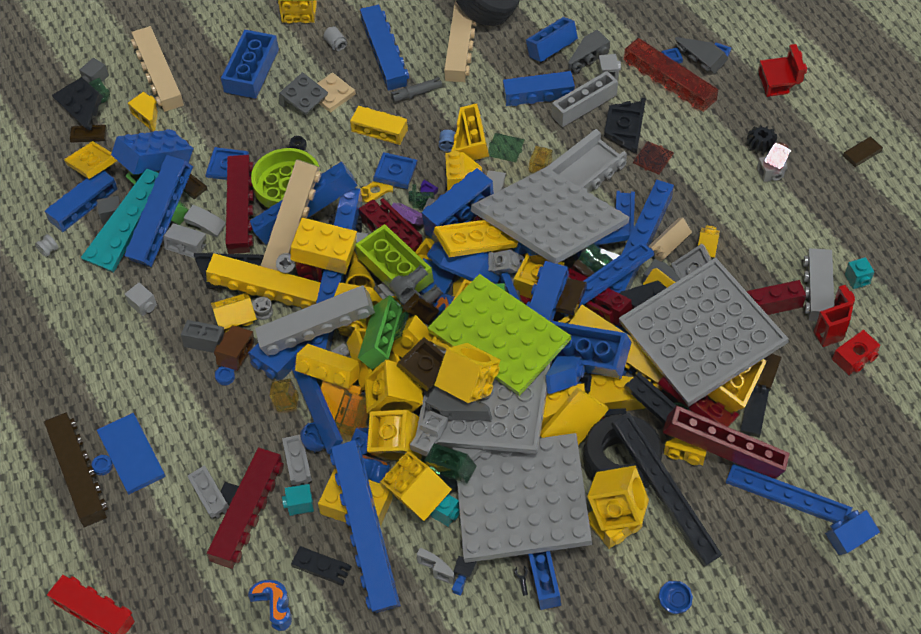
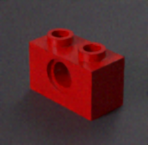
(861, 343)

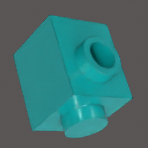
(859, 273)
(298, 499)
(447, 510)

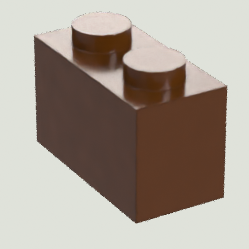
(234, 347)

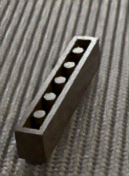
(75, 469)

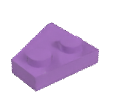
(408, 213)

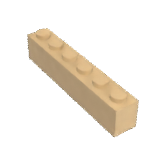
(459, 46)
(157, 69)
(292, 209)

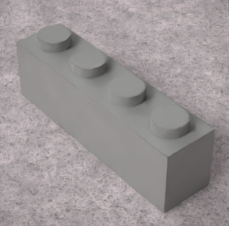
(584, 99)
(819, 282)

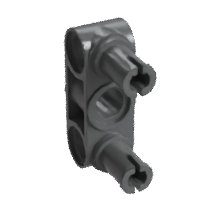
(405, 286)

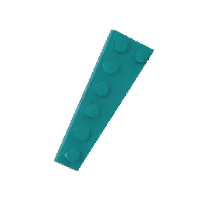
(117, 233)

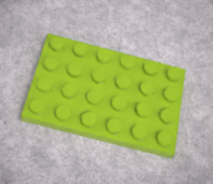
(503, 328)

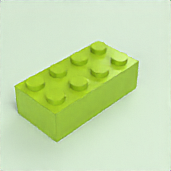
(390, 257)

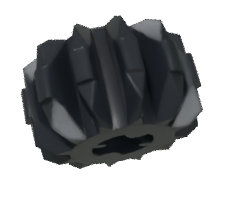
(761, 139)

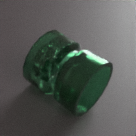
(594, 258)

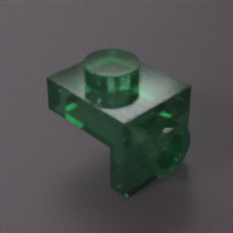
(99, 86)
(419, 198)

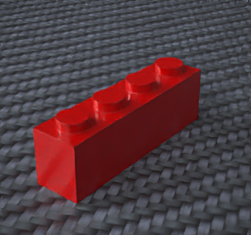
(90, 607)

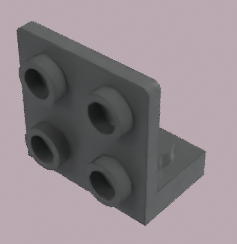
(302, 94)

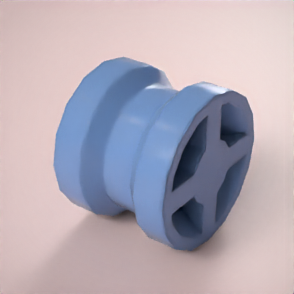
(446, 140)

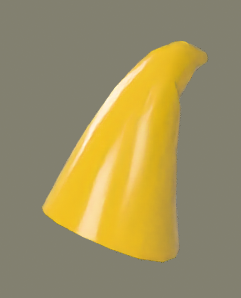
(359, 274)

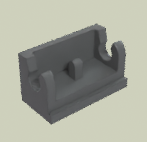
(201, 336)

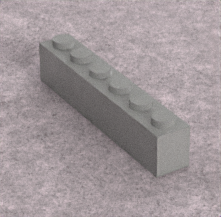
(315, 320)

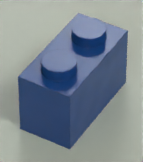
(852, 532)

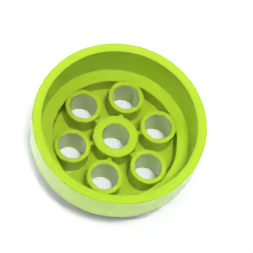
(273, 174)

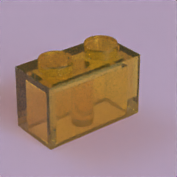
(351, 413)

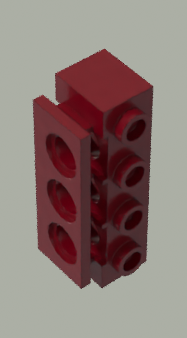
(375, 216)
(614, 301)

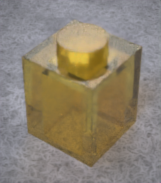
(540, 159)
(284, 395)

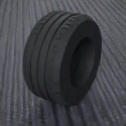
(488, 11)
(603, 436)

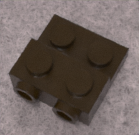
(422, 363)

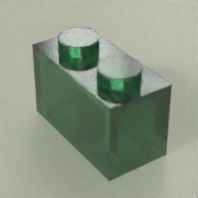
(450, 463)

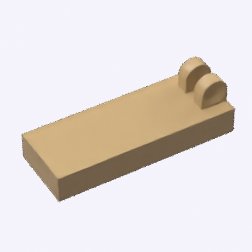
(670, 239)

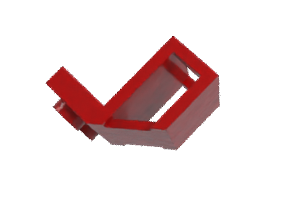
(782, 73)
(835, 319)

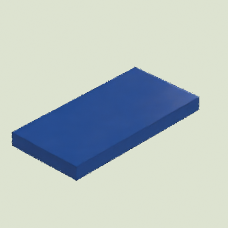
(131, 453)

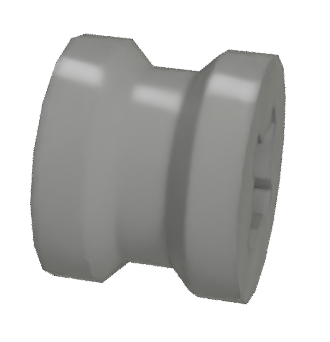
(46, 245)
(285, 259)
(260, 304)

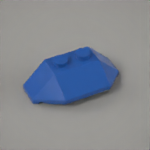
(465, 266)

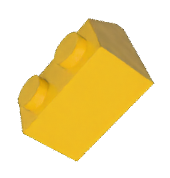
(234, 311)

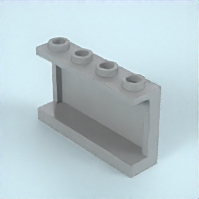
(589, 162)

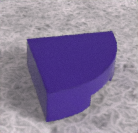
(428, 187)

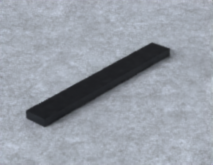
(666, 489)

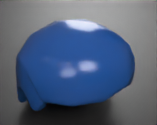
(311, 438)
(675, 597)

